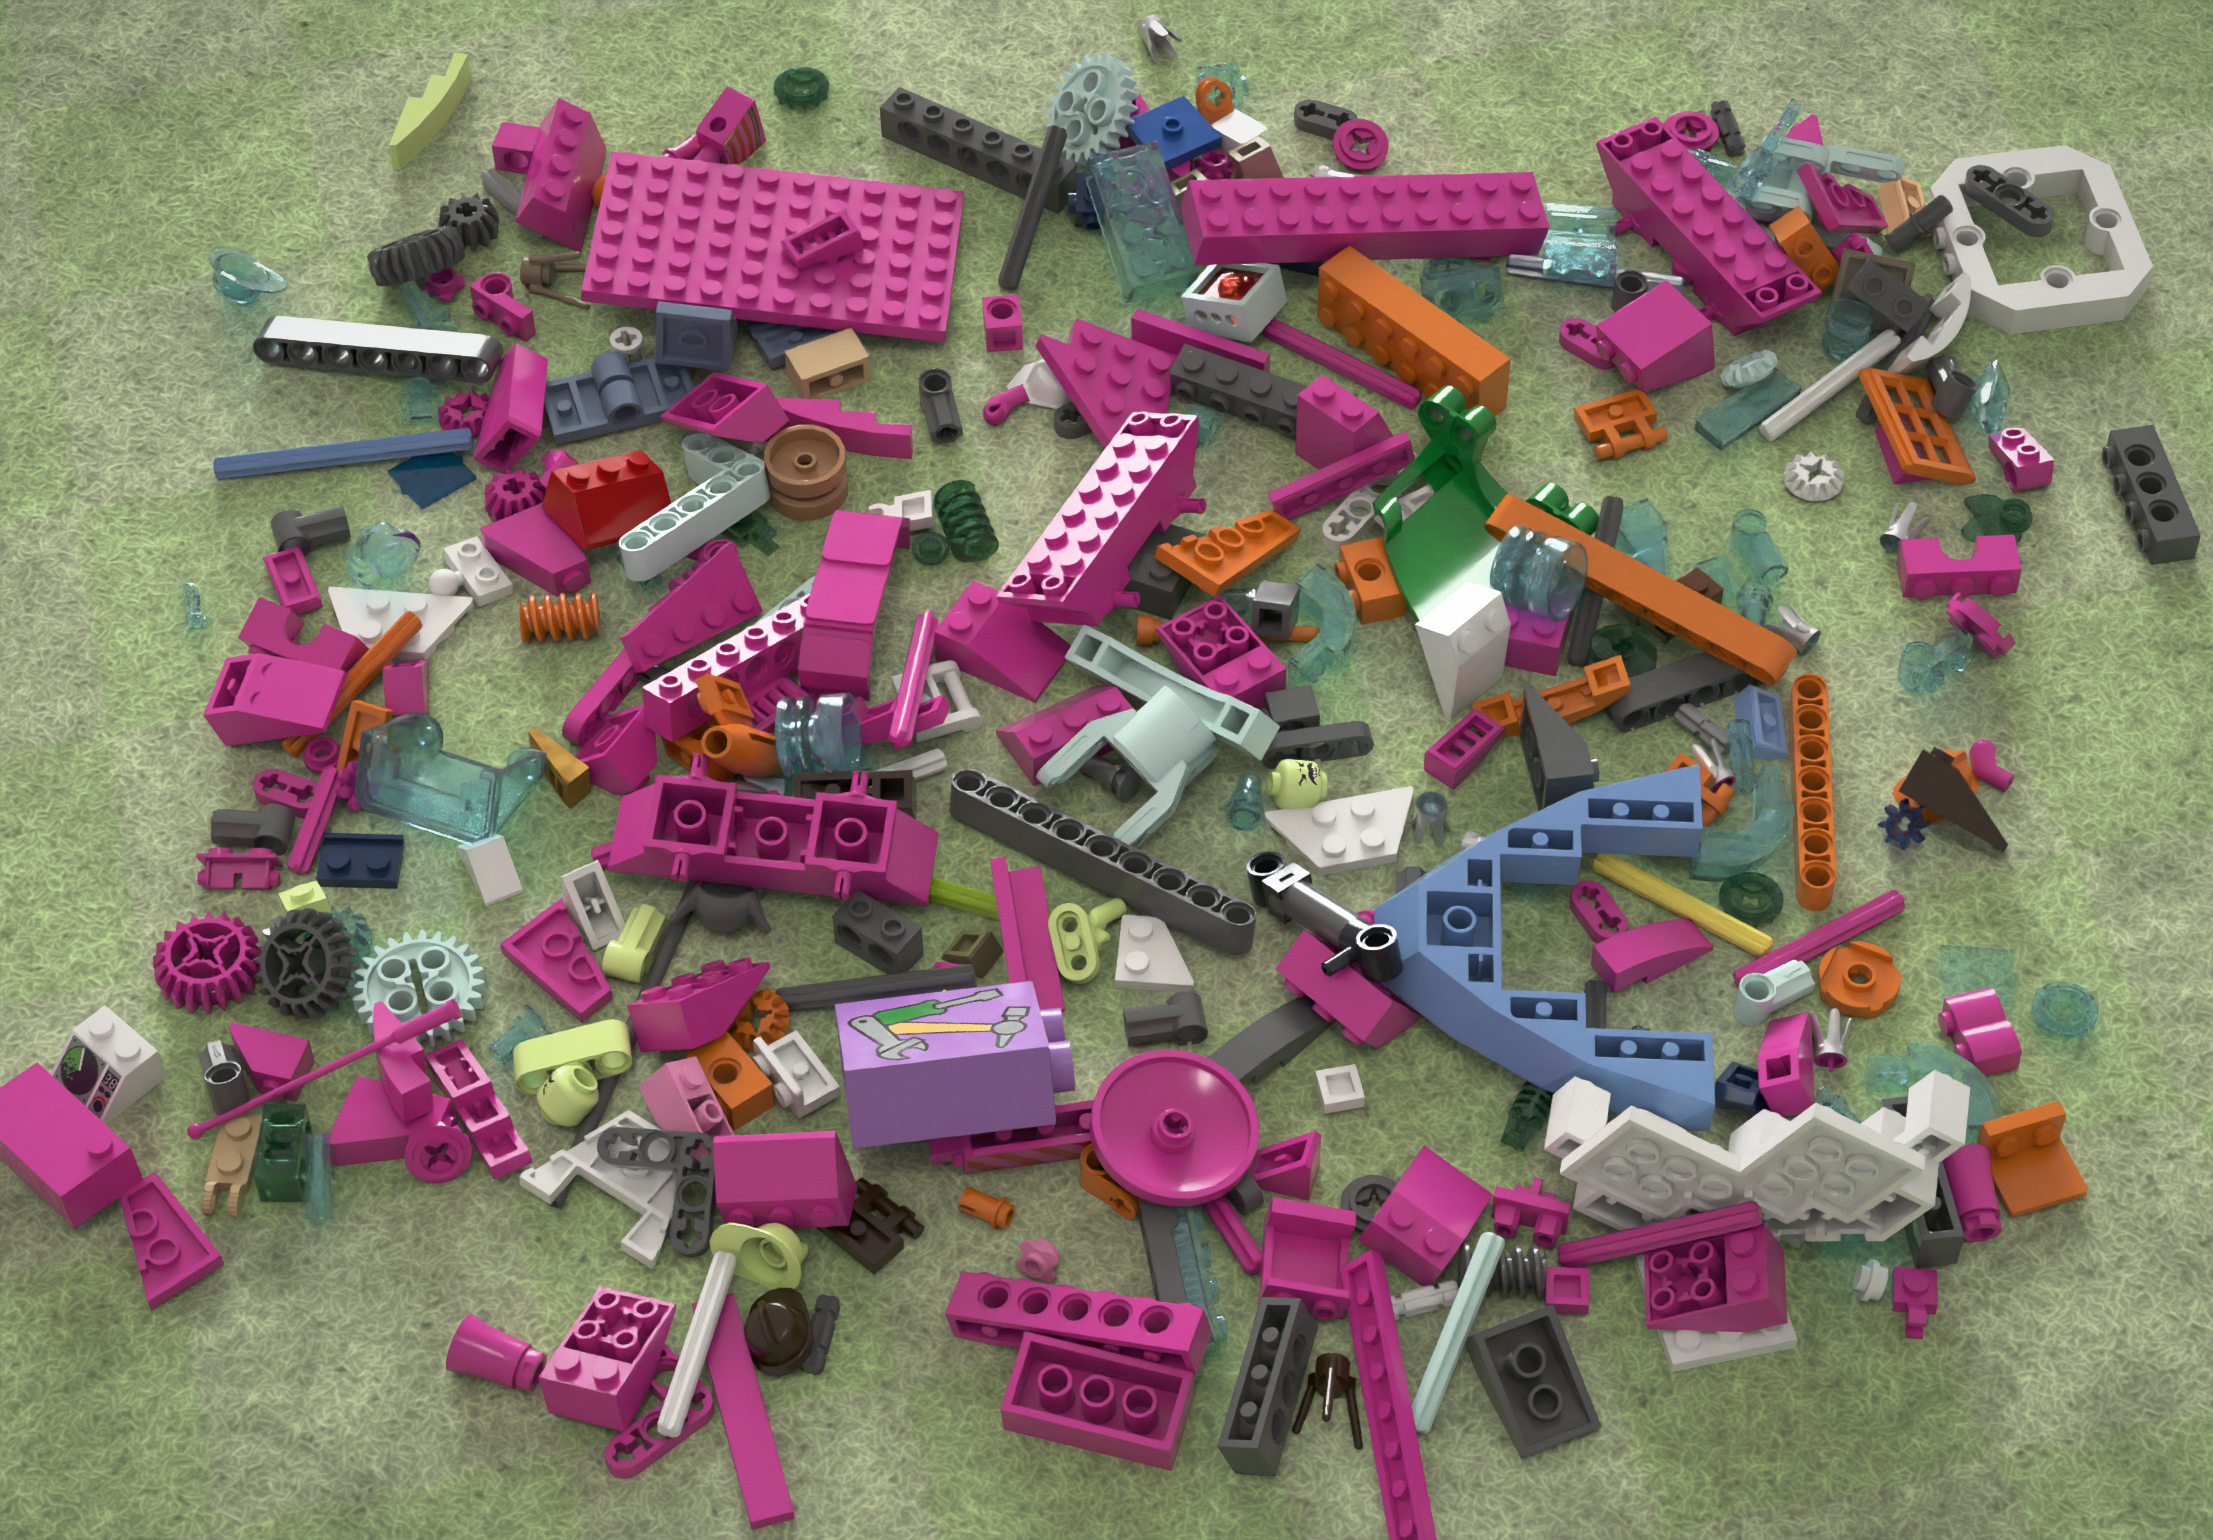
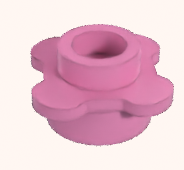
(1038, 1259)

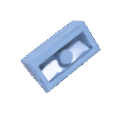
(1766, 722)

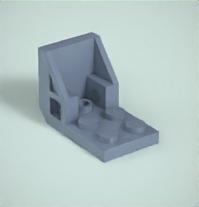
(695, 336)

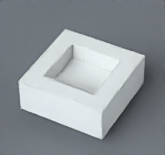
(1339, 1088)

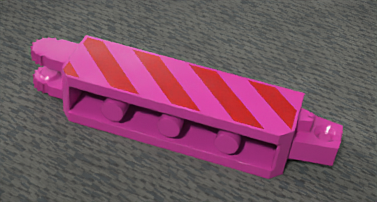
(1019, 1146)

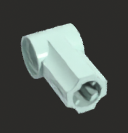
(1767, 992)

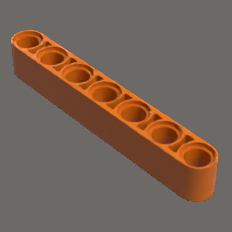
(1812, 792)

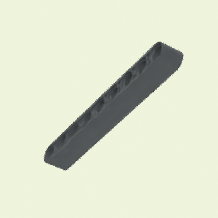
(1103, 862)

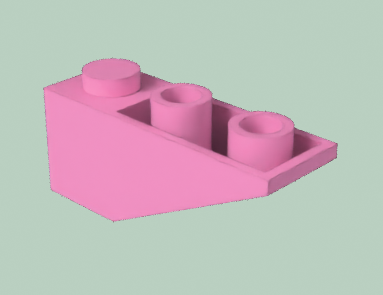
(685, 1101)

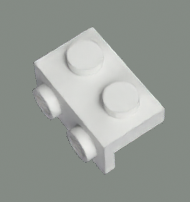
(796, 1074)

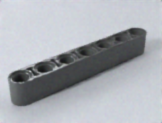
(378, 349)

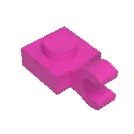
(1916, 1295)

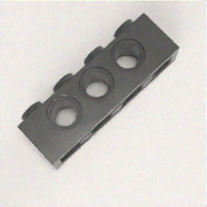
(2151, 495)
(1268, 1386)

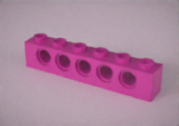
(749, 658)
(1004, 1308)

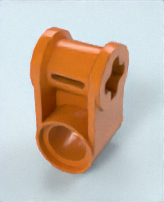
(1223, 103)
(1103, 1186)

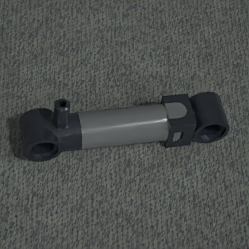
(1292, 896)

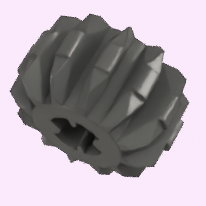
(473, 219)

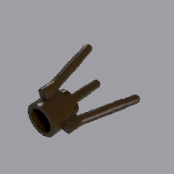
(1331, 1381)

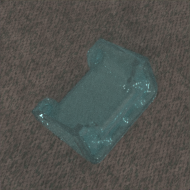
(419, 784)

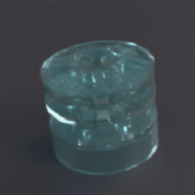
(1539, 572)
(818, 735)

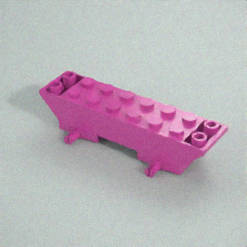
(1685, 210)
(1084, 554)
(732, 837)

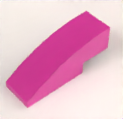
(1648, 952)
(401, 1069)

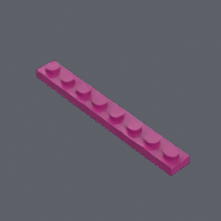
(1387, 1399)

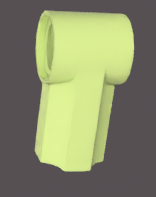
(633, 952)

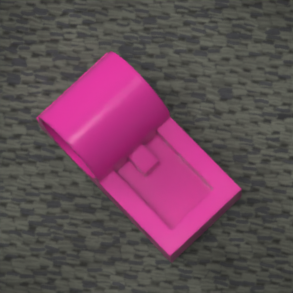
(495, 301)
(2023, 459)

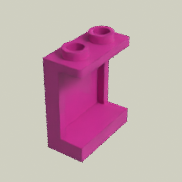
(1304, 1255)

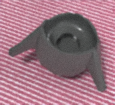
(723, 907)

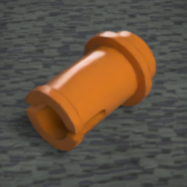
(987, 1208)

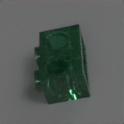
(281, 1152)

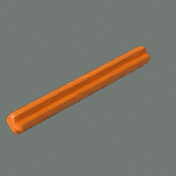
(364, 671)

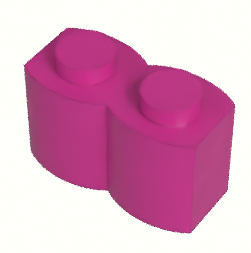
(1981, 1031)

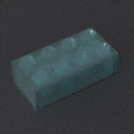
(1140, 221)

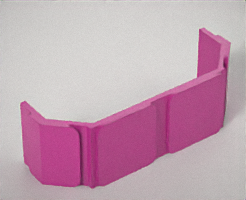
(848, 601)

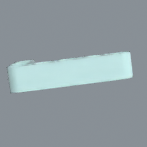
(729, 489)

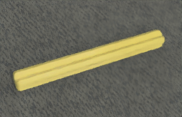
(1683, 904)

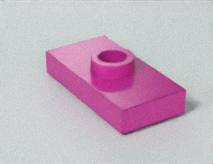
(293, 580)

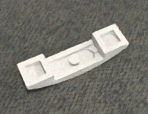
(1952, 310)

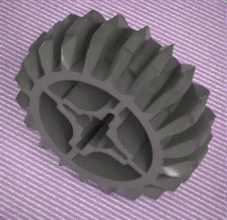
(416, 256)
(321, 961)

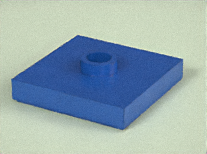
(1178, 131)

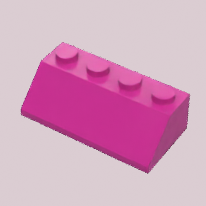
(562, 175)

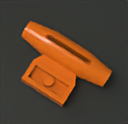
(735, 743)

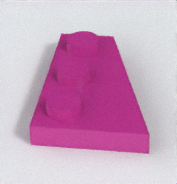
(1841, 208)
(558, 961)
(166, 1241)

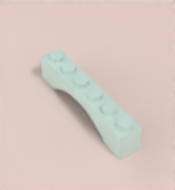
(1142, 678)

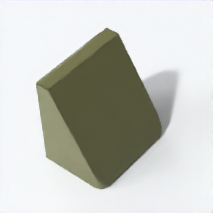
(974, 948)

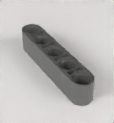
(1664, 689)

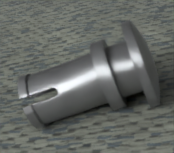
(1117, 777)

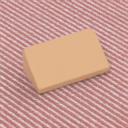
(1900, 199)

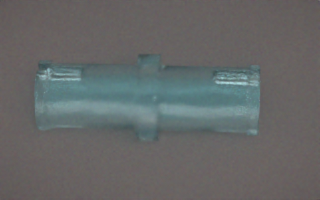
(317, 1176)

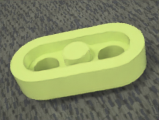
(1074, 945)

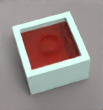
(1235, 299)

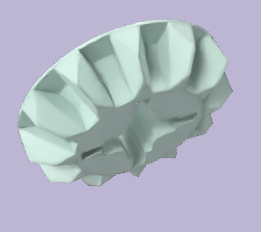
(1749, 369)

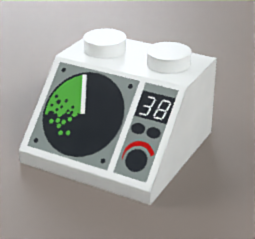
(107, 1065)

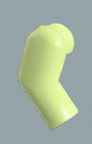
(1101, 916)

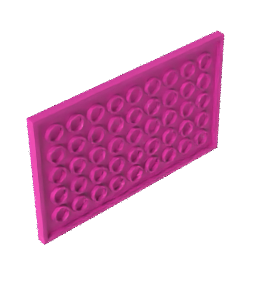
(716, 232)

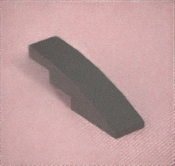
(1271, 1040)

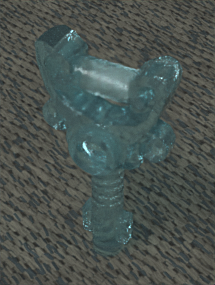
(1761, 163)

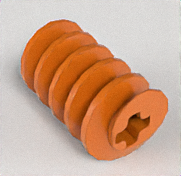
(559, 618)

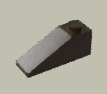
(883, 785)
(1946, 792)

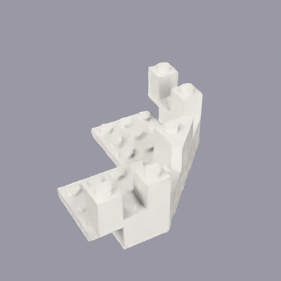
(1806, 1173)

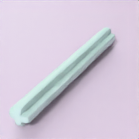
(1456, 1330)

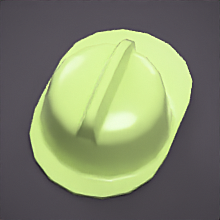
(763, 1254)

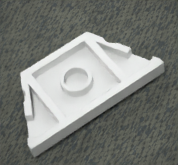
(373, 612)
(1346, 831)

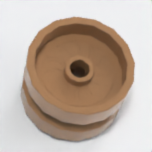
(806, 472)

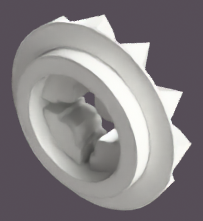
(1822, 486)

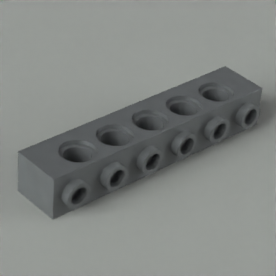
(970, 146)

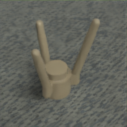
(540, 270)

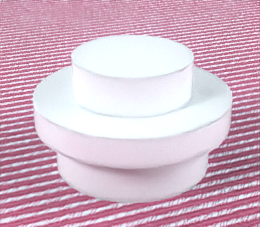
(1870, 1280)

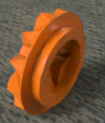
(771, 1027)

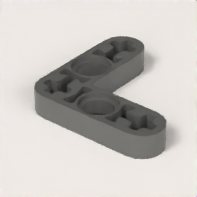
(678, 1161)

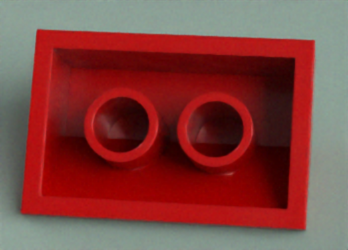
(605, 497)

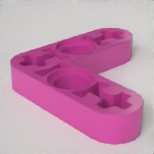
(627, 1440)

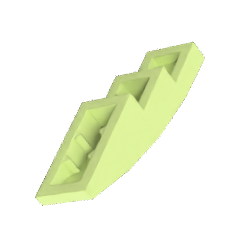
(427, 115)

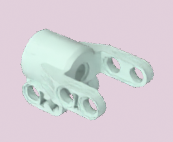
(1785, 190)
(1159, 741)

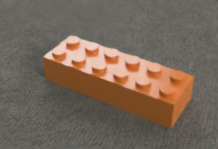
(1409, 332)

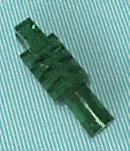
(1526, 1116)

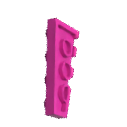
(700, 608)

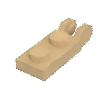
(232, 1163)

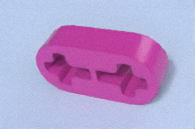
(1585, 345)
(289, 792)
(1605, 910)

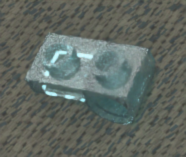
(1926, 667)

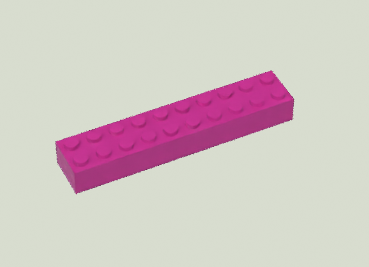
(1373, 214)

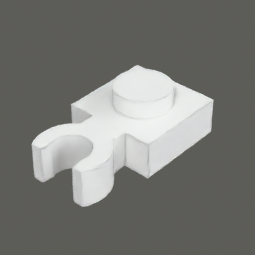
(915, 506)

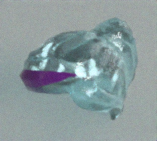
(381, 554)

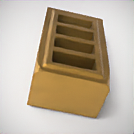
(562, 769)

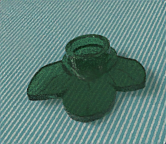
(1996, 517)

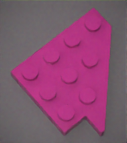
(1108, 376)

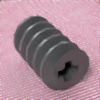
(1511, 1271)

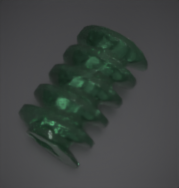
(965, 521)

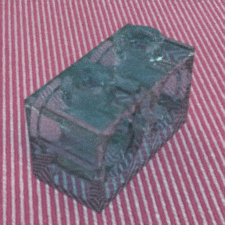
(1462, 286)

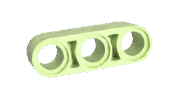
(598, 1047)

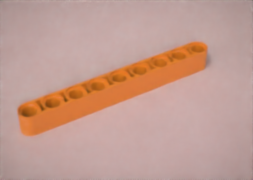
(1659, 597)

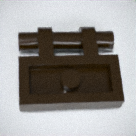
(868, 1238)

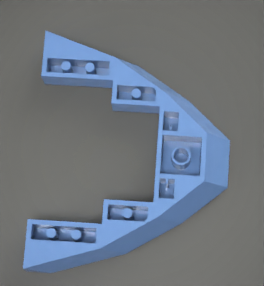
(1454, 952)

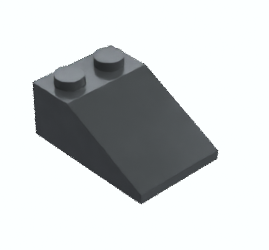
(1158, 585)
(1553, 753)
(1533, 1381)

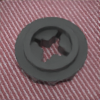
(1359, 1194)

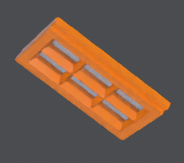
(1914, 428)

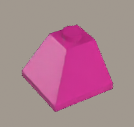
(620, 752)

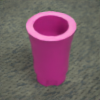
(1974, 1192)
(494, 1355)

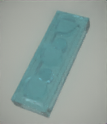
(1746, 409)

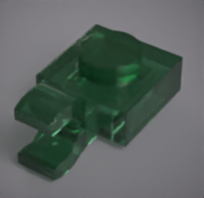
(753, 530)

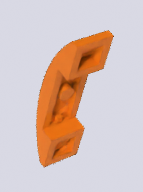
(1572, 700)

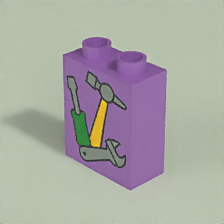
(951, 1063)

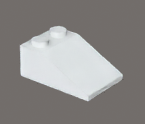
(1465, 645)

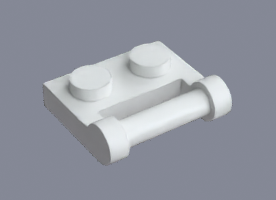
(949, 674)

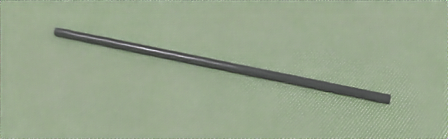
(653, 979)

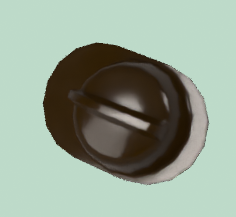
(779, 1332)

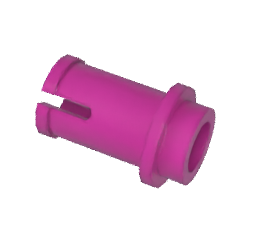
(686, 150)

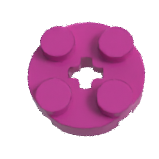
(1980, 624)

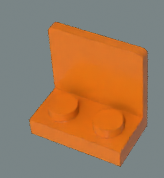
(2030, 1160)

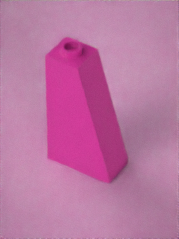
(513, 409)

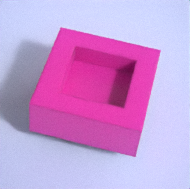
(1567, 1289)

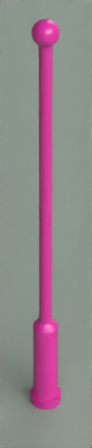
(399, 1034)

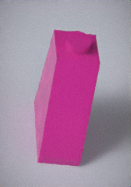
(538, 551)
(373, 1131)

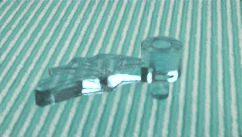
(194, 618)

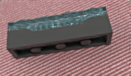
(1180, 1263)

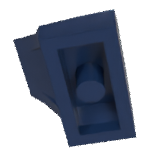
(1739, 1089)

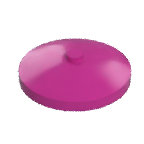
(1174, 1128)

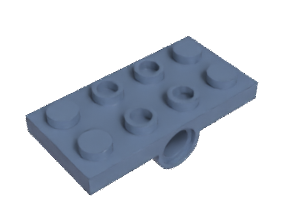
(613, 397)

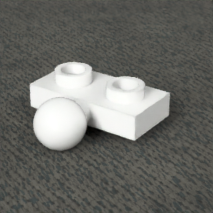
(474, 570)

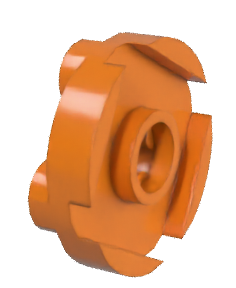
(1859, 999)

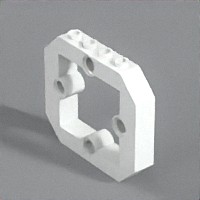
(2059, 295)

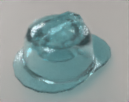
(242, 277)

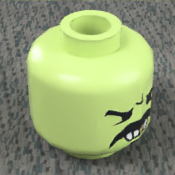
(1297, 784)
(568, 1095)

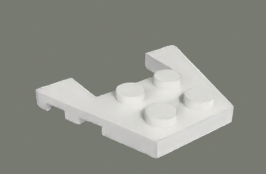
(643, 1190)

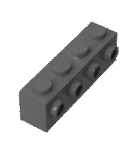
(1236, 389)

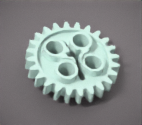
(1093, 106)
(391, 981)

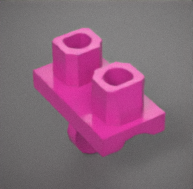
(1531, 1209)

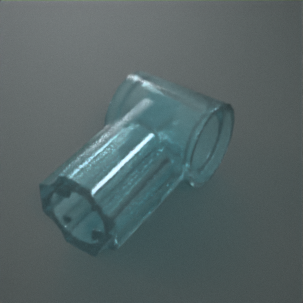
(1754, 545)

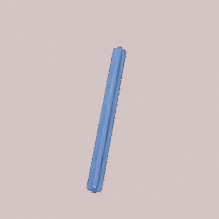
(343, 453)

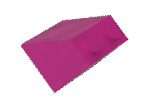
(1657, 339)
(1334, 424)

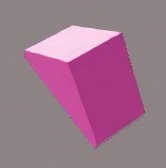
(1289, 1166)

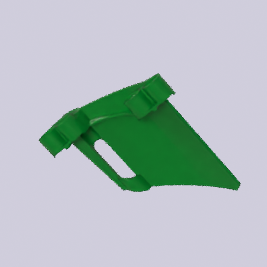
(1446, 536)

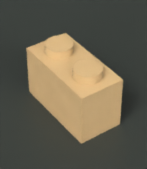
(828, 365)

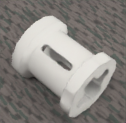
(634, 343)

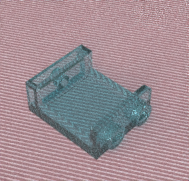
(1580, 242)

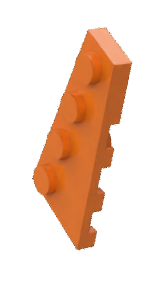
(1229, 553)

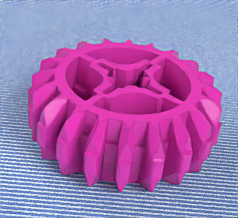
(201, 981)

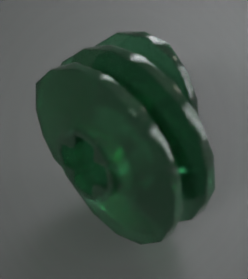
(1633, 645)

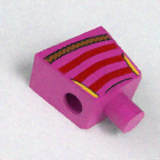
(730, 129)

